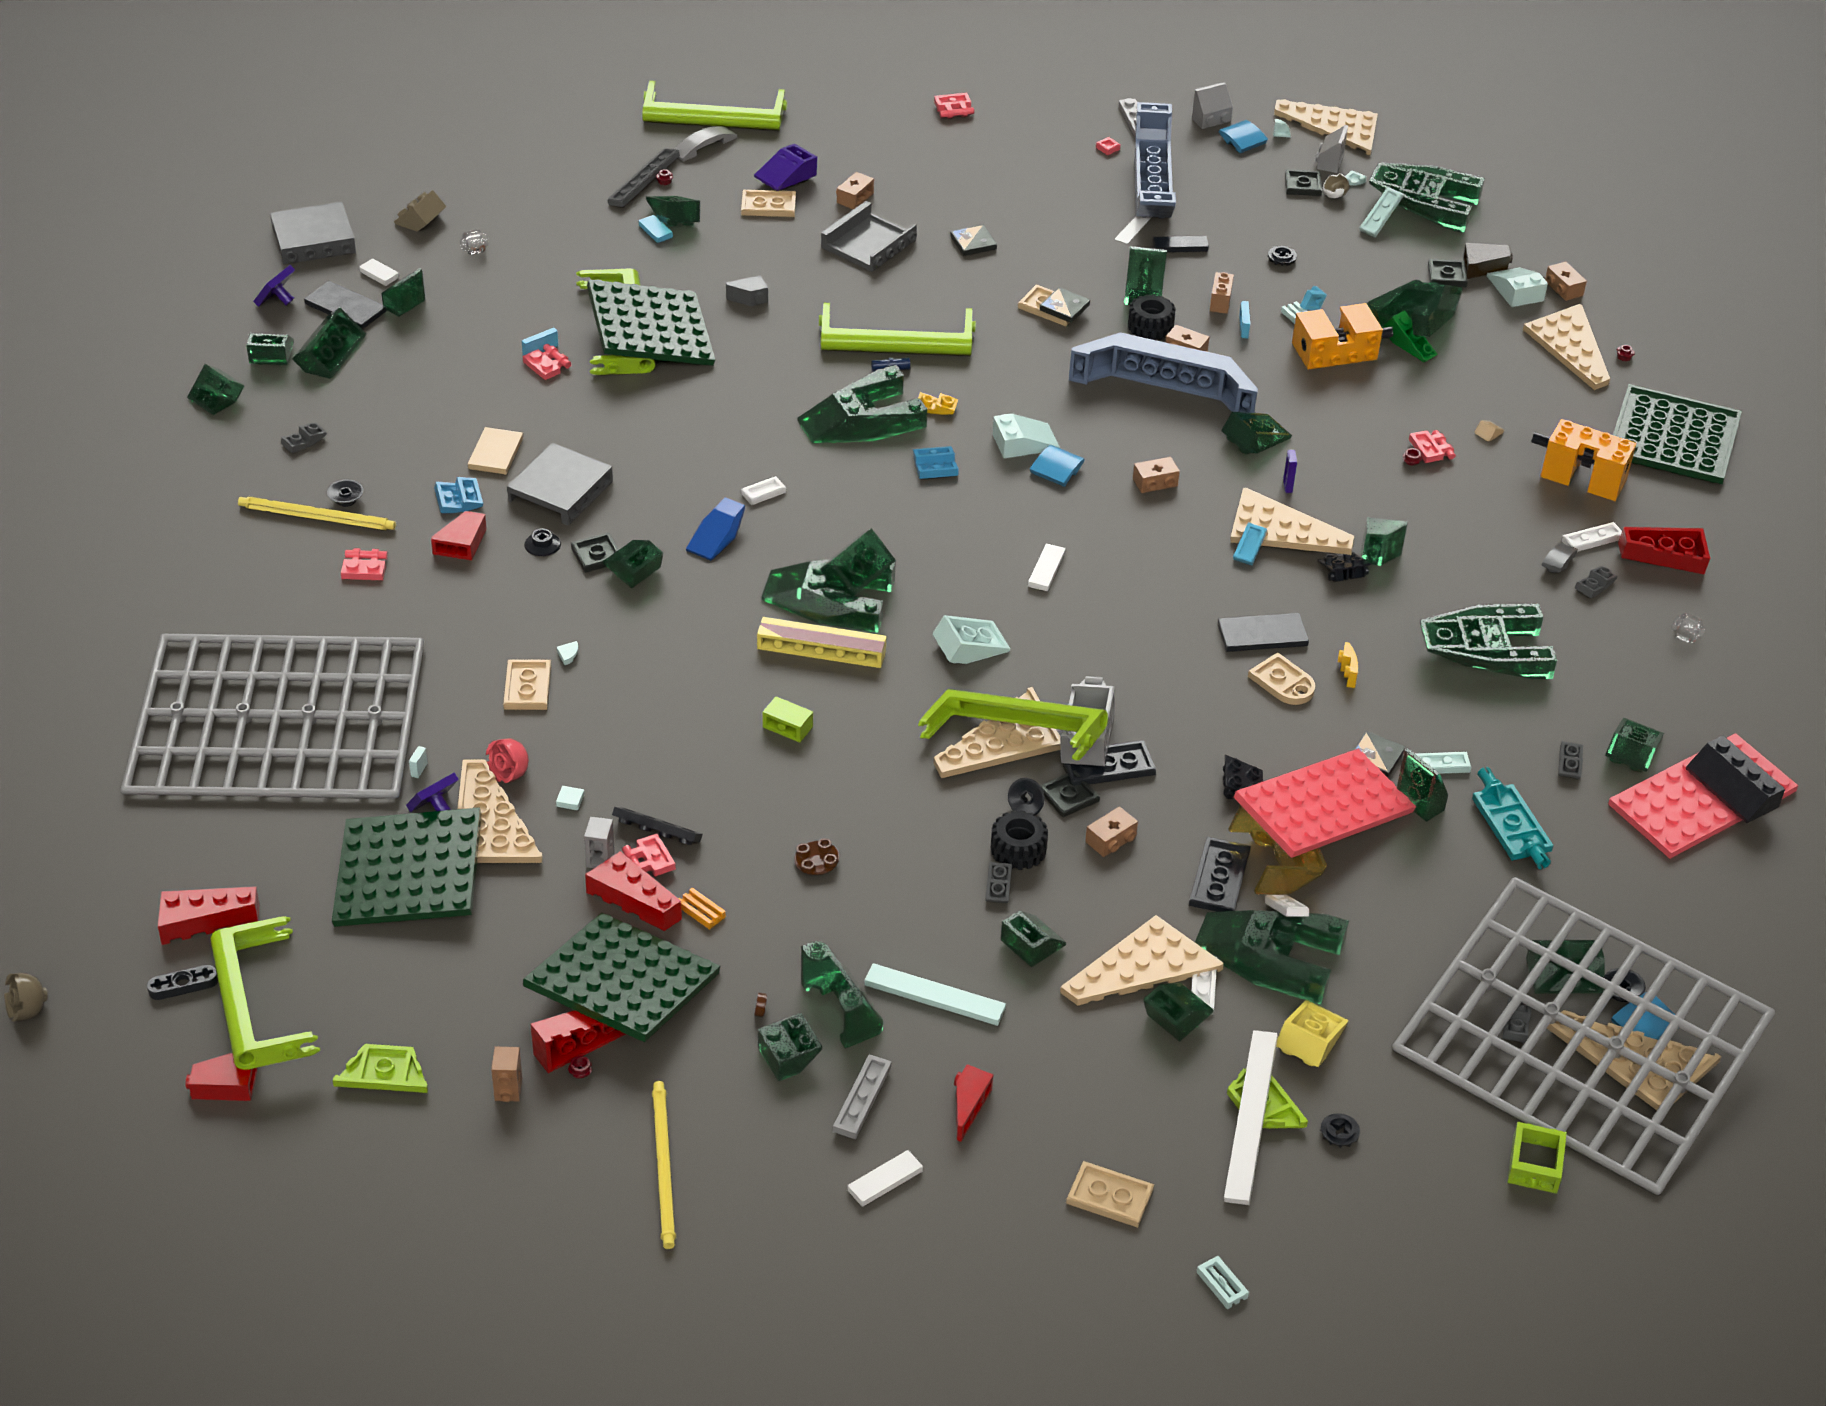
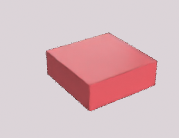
(1108, 146)

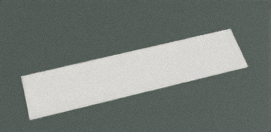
(1132, 229)

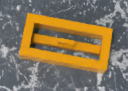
(703, 906)

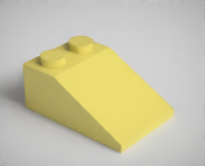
(1310, 1033)

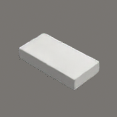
(379, 272)
(763, 490)

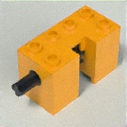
(1352, 342)
(1577, 445)

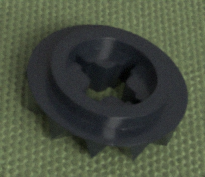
(1282, 255)
(1336, 1122)

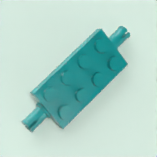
(1512, 820)

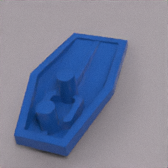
(717, 529)

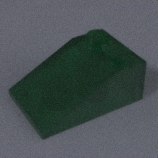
(675, 209)
(1145, 273)
(1254, 431)
(1634, 745)
(1422, 786)

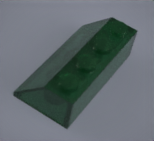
(329, 345)

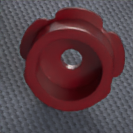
(664, 177)
(1625, 353)
(1412, 456)
(580, 1067)

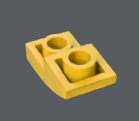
(943, 405)
(1349, 664)

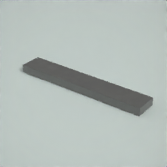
(643, 177)

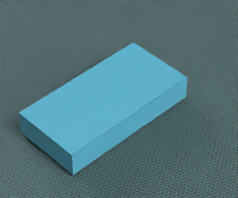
(655, 228)
(1244, 318)
(539, 340)
(1250, 543)

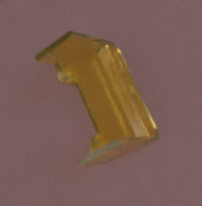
(1291, 872)

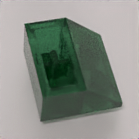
(405, 294)
(269, 348)
(215, 390)
(1383, 540)
(635, 561)
(1030, 937)
(1176, 1009)
(788, 1046)

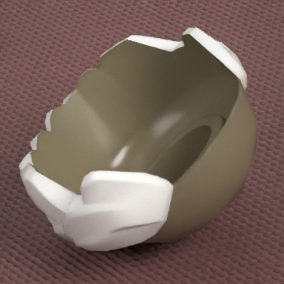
(1336, 186)

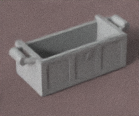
(1090, 694)

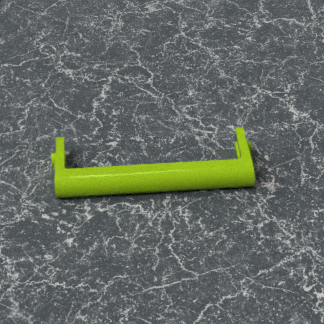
(713, 115)
(896, 341)
(614, 363)
(1087, 722)
(245, 1050)

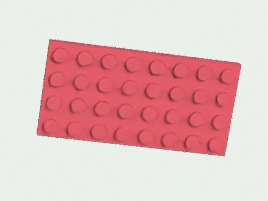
(1324, 802)
(1679, 810)

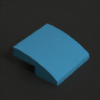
(1243, 136)
(935, 462)
(1056, 465)
(458, 496)
(1648, 1024)

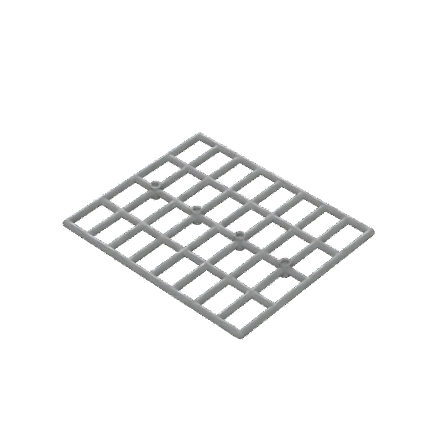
(246, 714)
(1615, 1044)

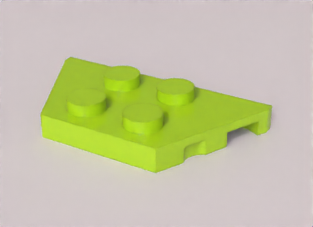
(383, 1069)
(1280, 1109)

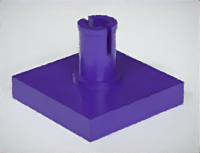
(275, 286)
(434, 794)

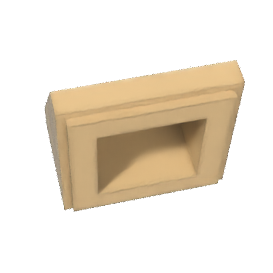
(1488, 430)

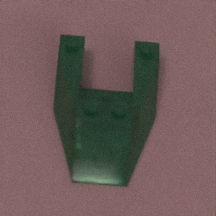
(1423, 187)
(1425, 302)
(854, 418)
(809, 594)
(1480, 639)
(1260, 943)

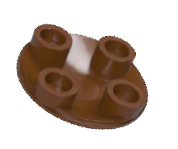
(816, 857)

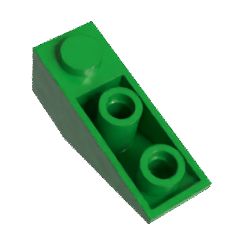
(1404, 338)

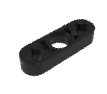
(192, 986)

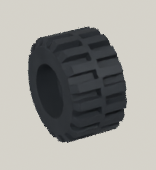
(1151, 317)
(1019, 839)

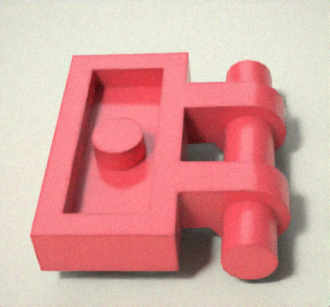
(954, 105)
(543, 365)
(1432, 446)
(364, 569)
(654, 853)

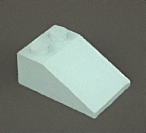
(1519, 286)
(1021, 435)
(969, 639)

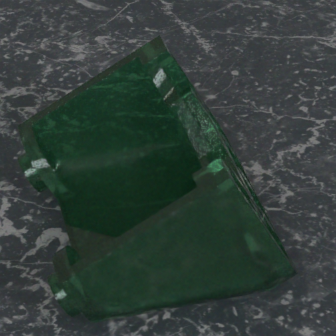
(827, 973)

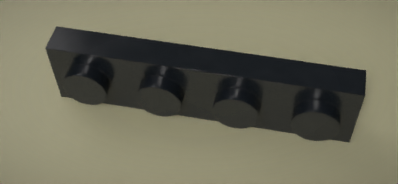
(648, 823)

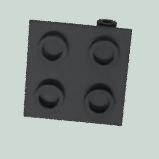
(1345, 566)
(1239, 776)

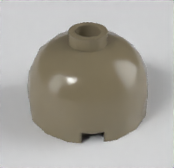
(24, 996)

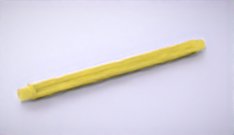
(317, 513)
(664, 1173)

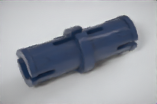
(902, 364)

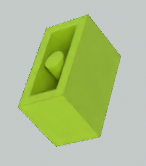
(787, 719)

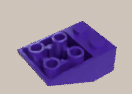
(788, 167)

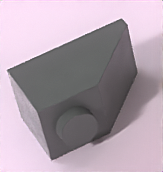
(747, 291)

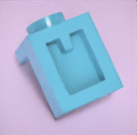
(1313, 299)

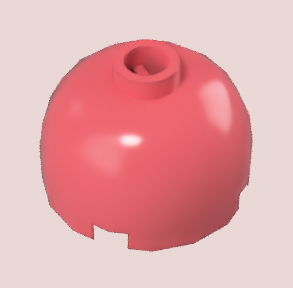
(507, 759)

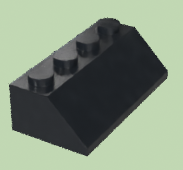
(1736, 779)

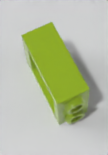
(1523, 1173)

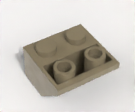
(420, 212)

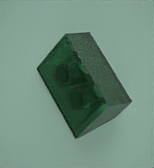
(858, 563)
(1555, 977)

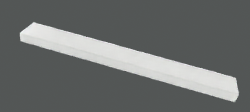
(1250, 1118)

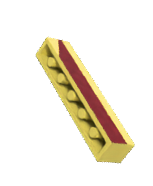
(821, 642)

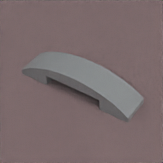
(701, 138)

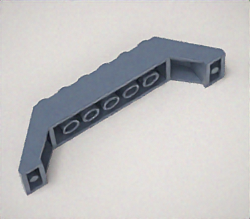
(1153, 161)
(1165, 367)

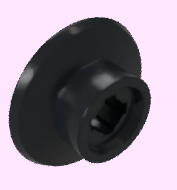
(345, 492)
(542, 543)
(1017, 797)
(1631, 982)

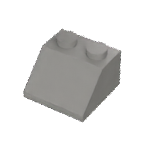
(1212, 106)
(1332, 150)

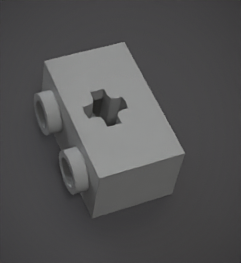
(598, 841)

